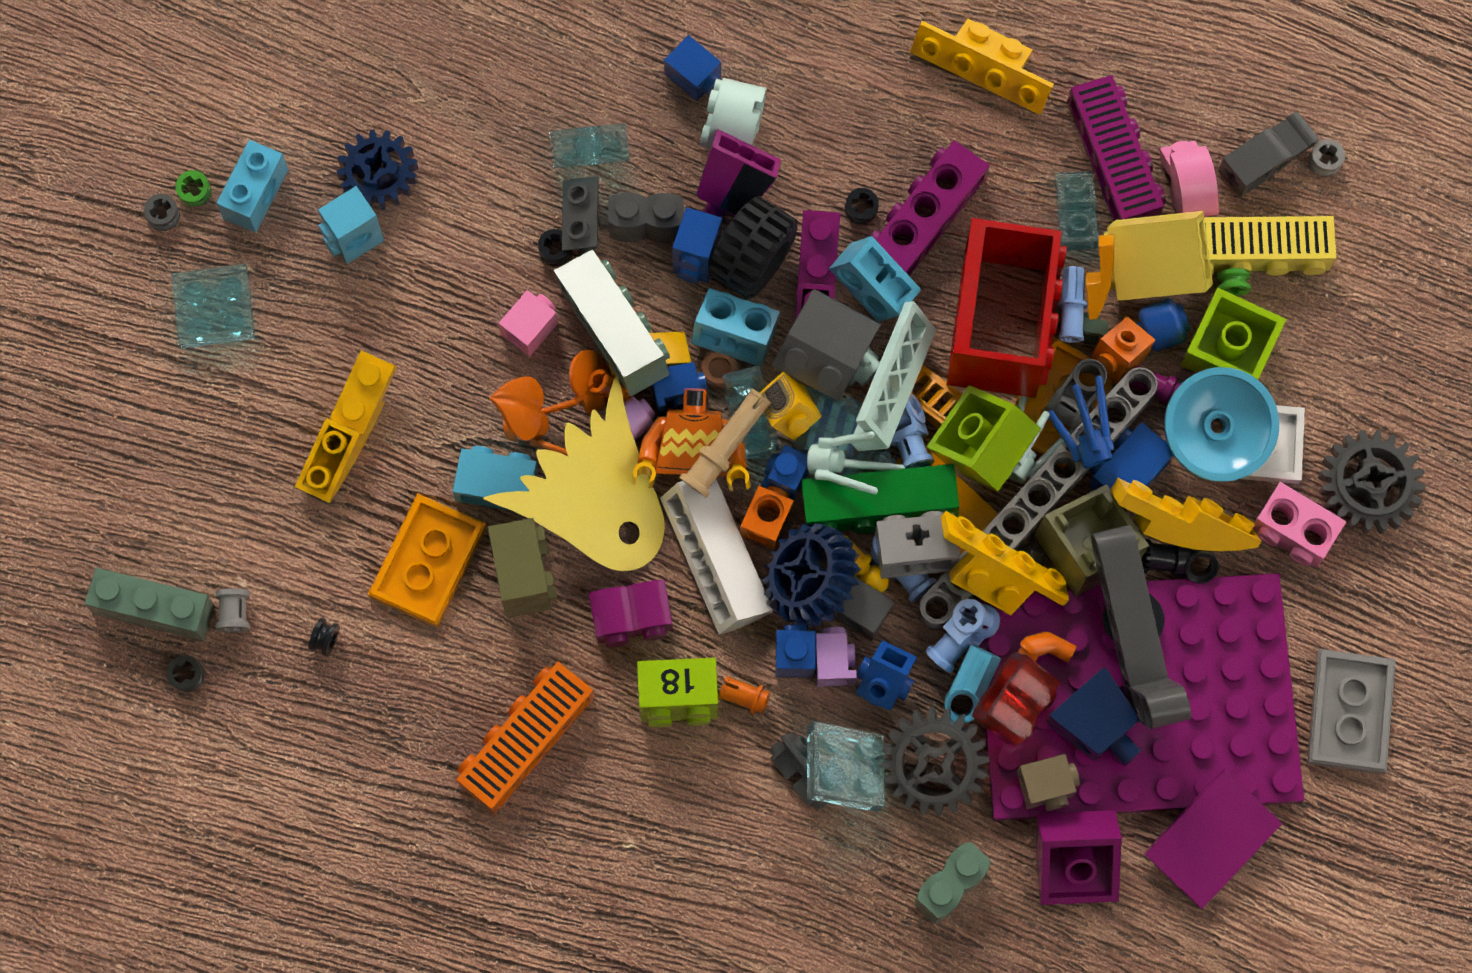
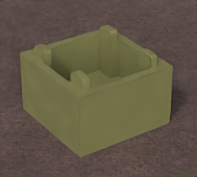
(1068, 531)
(520, 568)

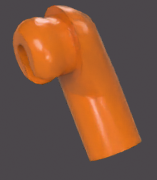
(1045, 643)

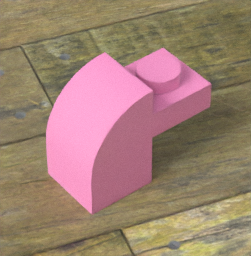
(1191, 177)

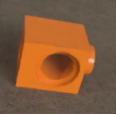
(767, 532)

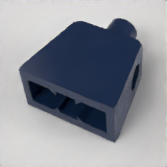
(1097, 719)

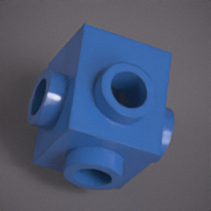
(886, 676)

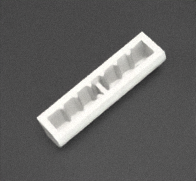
(716, 556)

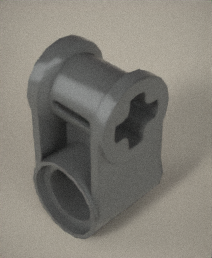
(1064, 400)

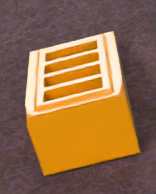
(950, 393)

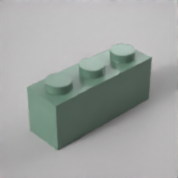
(149, 604)

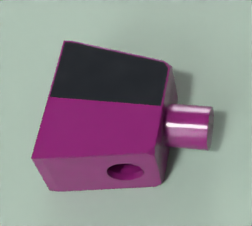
(734, 175)

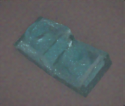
(1076, 210)

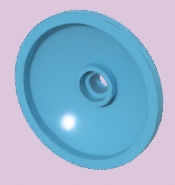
(1247, 420)

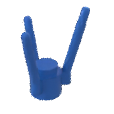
(1092, 447)

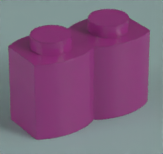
(631, 612)

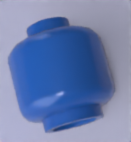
(1165, 323)

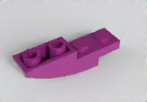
(817, 255)

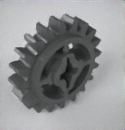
(1398, 474)
(910, 781)

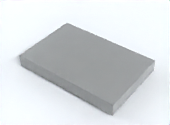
(1351, 711)

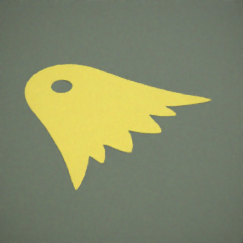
(593, 492)

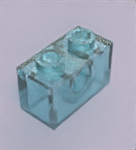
(589, 146)

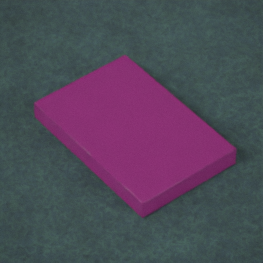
(1212, 838)

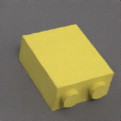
(1160, 256)

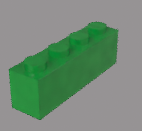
(900, 492)

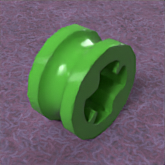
(198, 178)
(1234, 281)

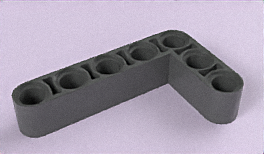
(1124, 587)

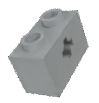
(898, 551)

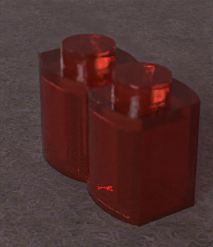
(1016, 699)

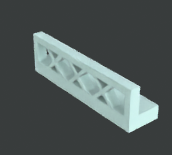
(894, 378)

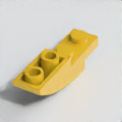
(347, 428)
(1188, 525)

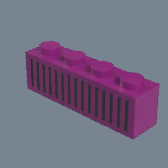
(1115, 149)

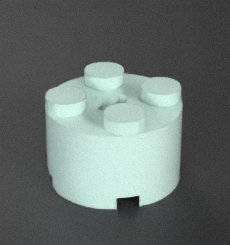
(735, 110)

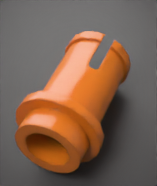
(601, 384)
(745, 695)

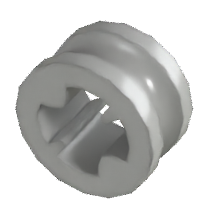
(1326, 169)

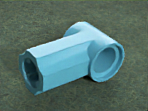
(972, 678)

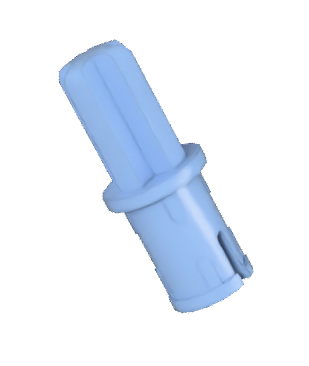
(1072, 304)

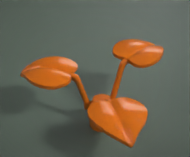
(522, 401)

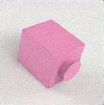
(529, 322)

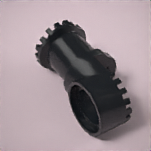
(1178, 561)

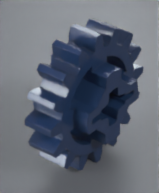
(368, 157)

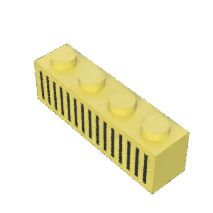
(1272, 244)

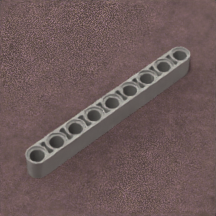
(1049, 483)

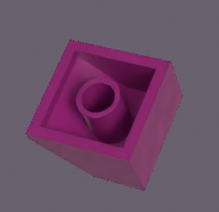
(1078, 857)

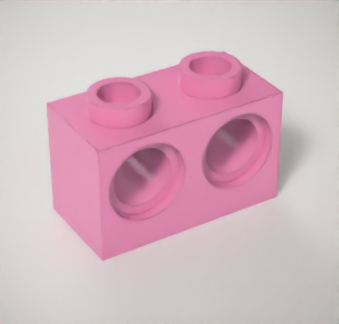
(1302, 516)

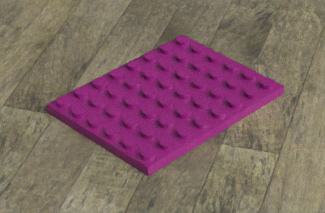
(1218, 643)

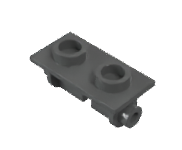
(580, 214)
(793, 759)

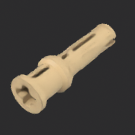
(714, 458)

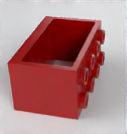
(1016, 247)

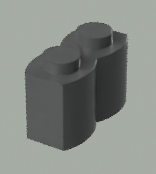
(637, 217)

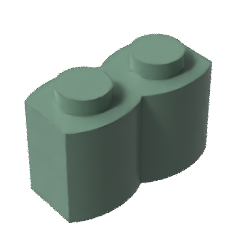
(945, 888)

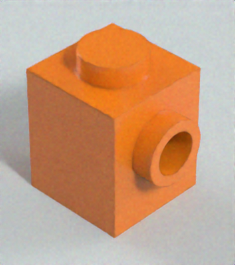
(1118, 354)

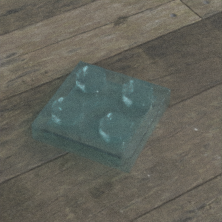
(213, 306)
(845, 766)

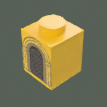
(791, 406)

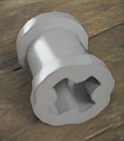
(232, 610)

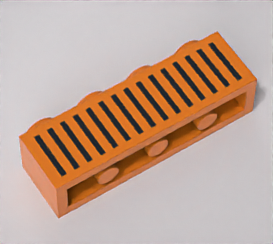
(525, 737)

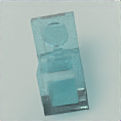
(762, 436)

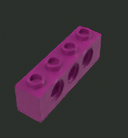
(953, 164)

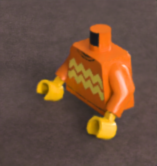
(676, 439)

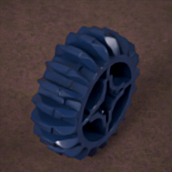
(811, 575)

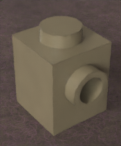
(1048, 782)

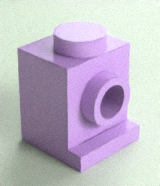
(833, 658)

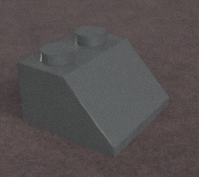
(826, 345)

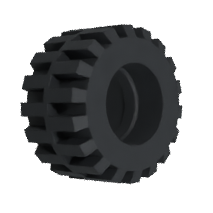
(753, 247)

